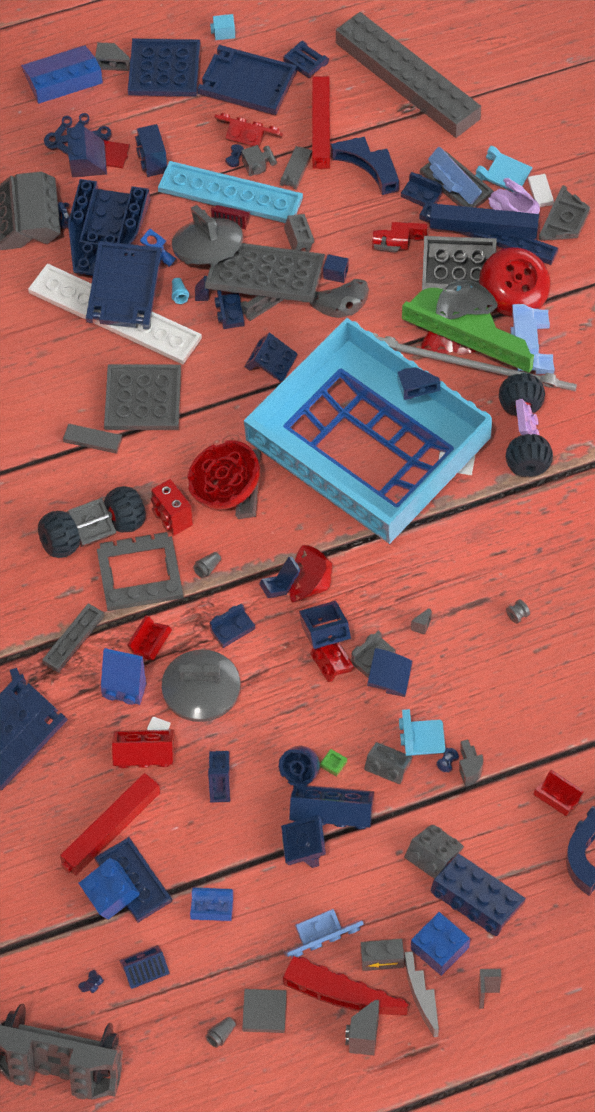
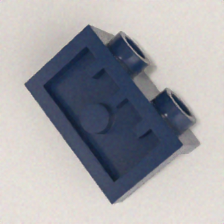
(421, 190)
(230, 310)
(231, 625)

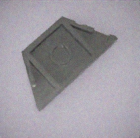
(565, 217)

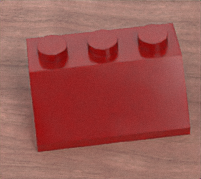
(143, 748)

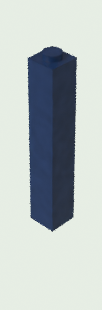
(483, 221)

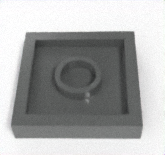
(264, 1011)

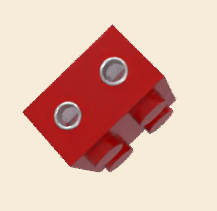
(171, 507)

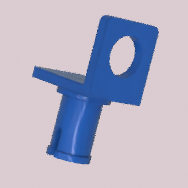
(166, 257)

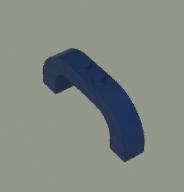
(578, 866)

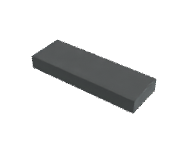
(92, 438)

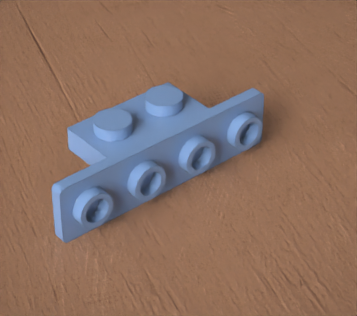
(453, 176)
(320, 929)

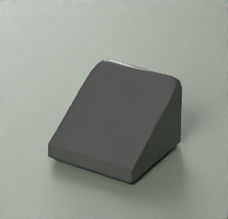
(421, 622)

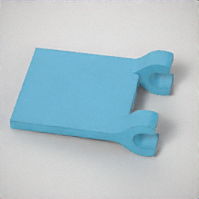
(503, 168)

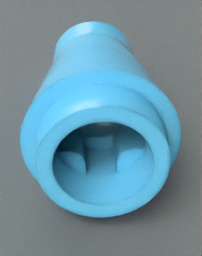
(179, 292)

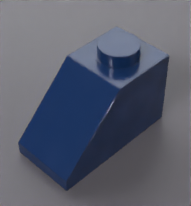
(416, 382)

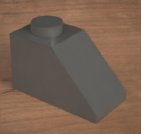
(111, 57)

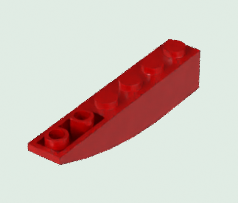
(338, 988)

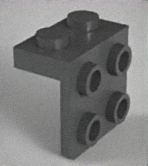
(432, 850)

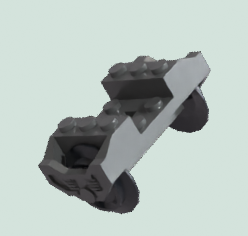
(61, 1055)

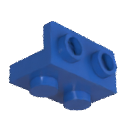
(211, 904)

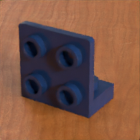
(272, 357)

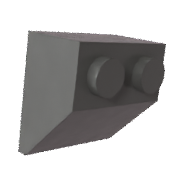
(363, 1030)

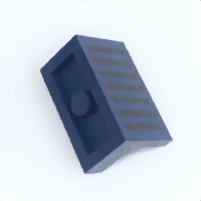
(144, 966)

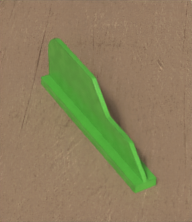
(469, 330)

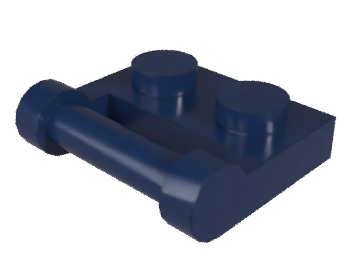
(304, 63)

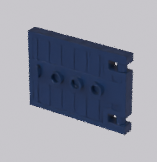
(247, 79)
(124, 284)
(23, 727)

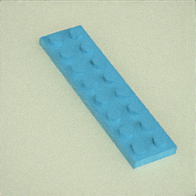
(229, 191)

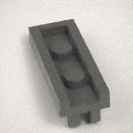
(296, 167)
(258, 306)

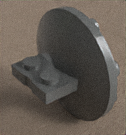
(206, 239)
(201, 685)

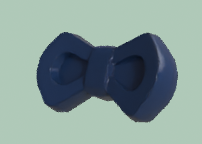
(233, 160)
(448, 757)

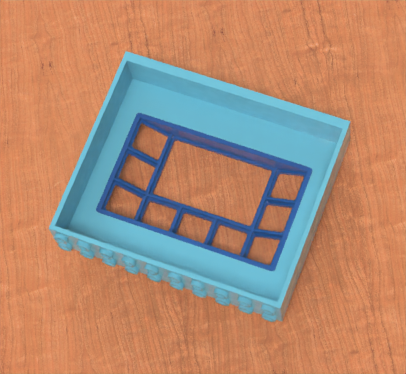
(370, 369)

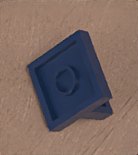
(304, 841)

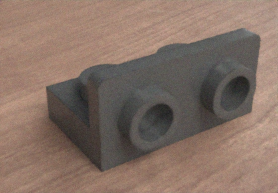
(363, 655)
(387, 763)

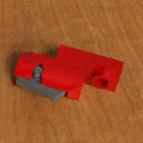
(398, 236)

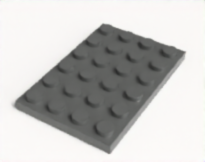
(268, 273)

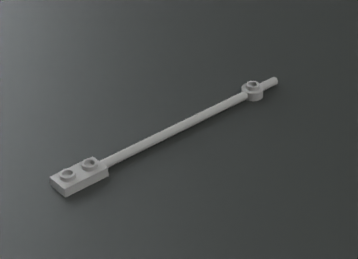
(548, 380)

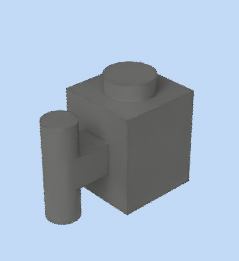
(255, 160)

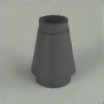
(206, 565)
(219, 1033)

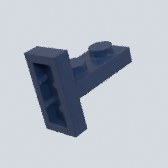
(219, 776)

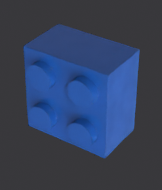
(109, 888)
(440, 943)

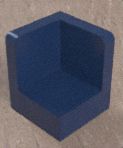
(335, 268)

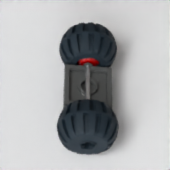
(64, 531)

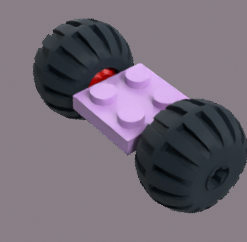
(529, 452)

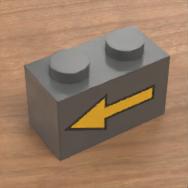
(382, 954)

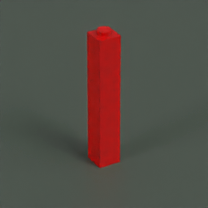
(321, 122)
(109, 824)

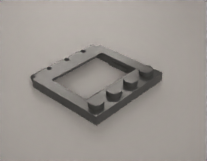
(144, 593)

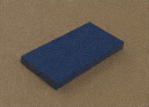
(152, 893)

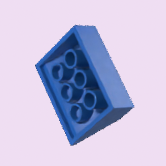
(62, 74)

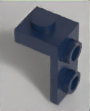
(281, 583)

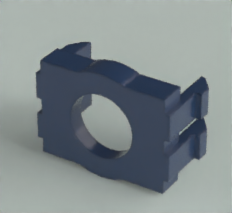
(65, 217)

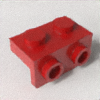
(148, 638)
(559, 793)

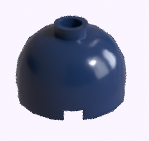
(299, 765)

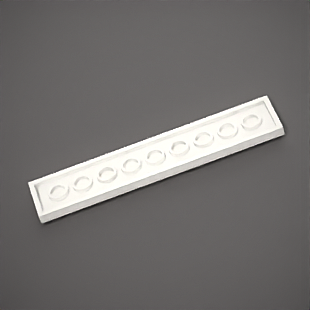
(73, 296)

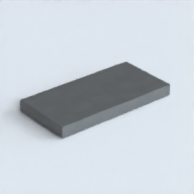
(456, 197)

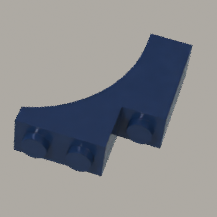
(376, 163)

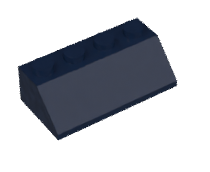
(333, 805)

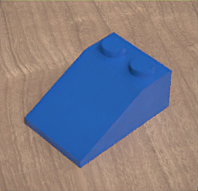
(122, 677)

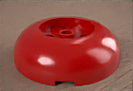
(494, 275)
(235, 469)

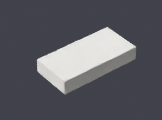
(541, 190)

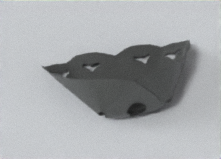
(339, 297)
(465, 300)

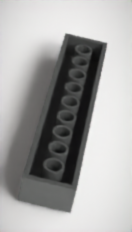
(408, 74)

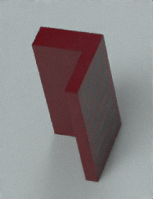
(238, 216)

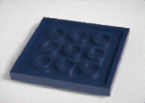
(164, 67)

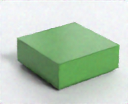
(333, 762)

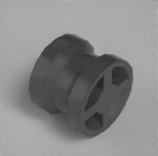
(518, 611)

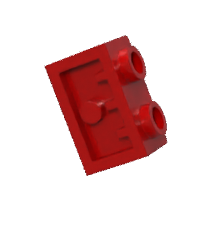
(332, 660)

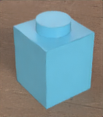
(223, 27)

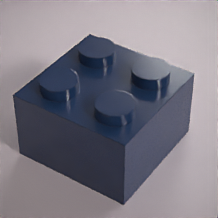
(151, 150)

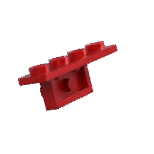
(245, 132)

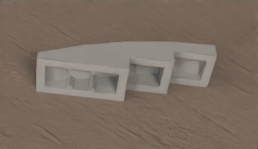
(423, 998)

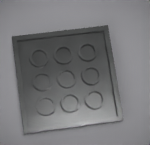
(142, 397)

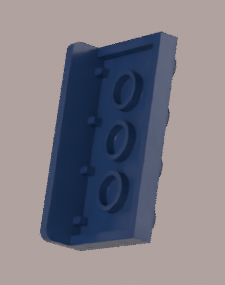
(476, 894)

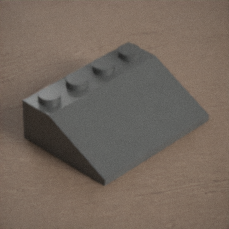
(454, 259)

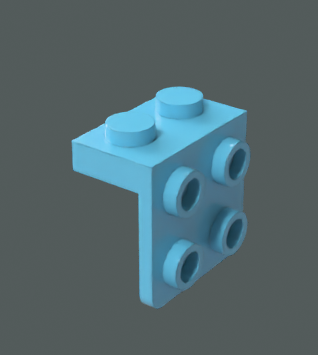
(421, 736)

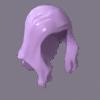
(514, 201)

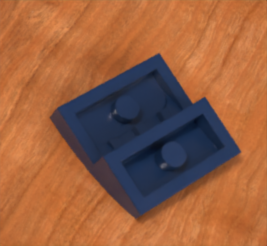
(390, 672)

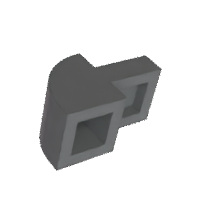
(471, 765)

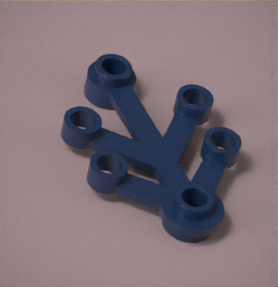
(58, 143)

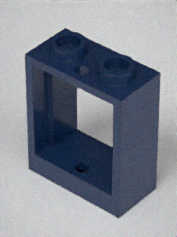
(319, 635)

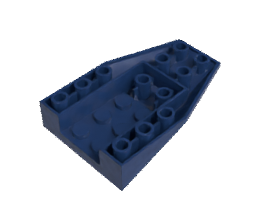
(103, 217)

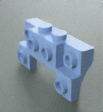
(525, 326)

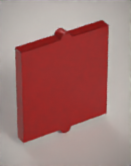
(116, 154)

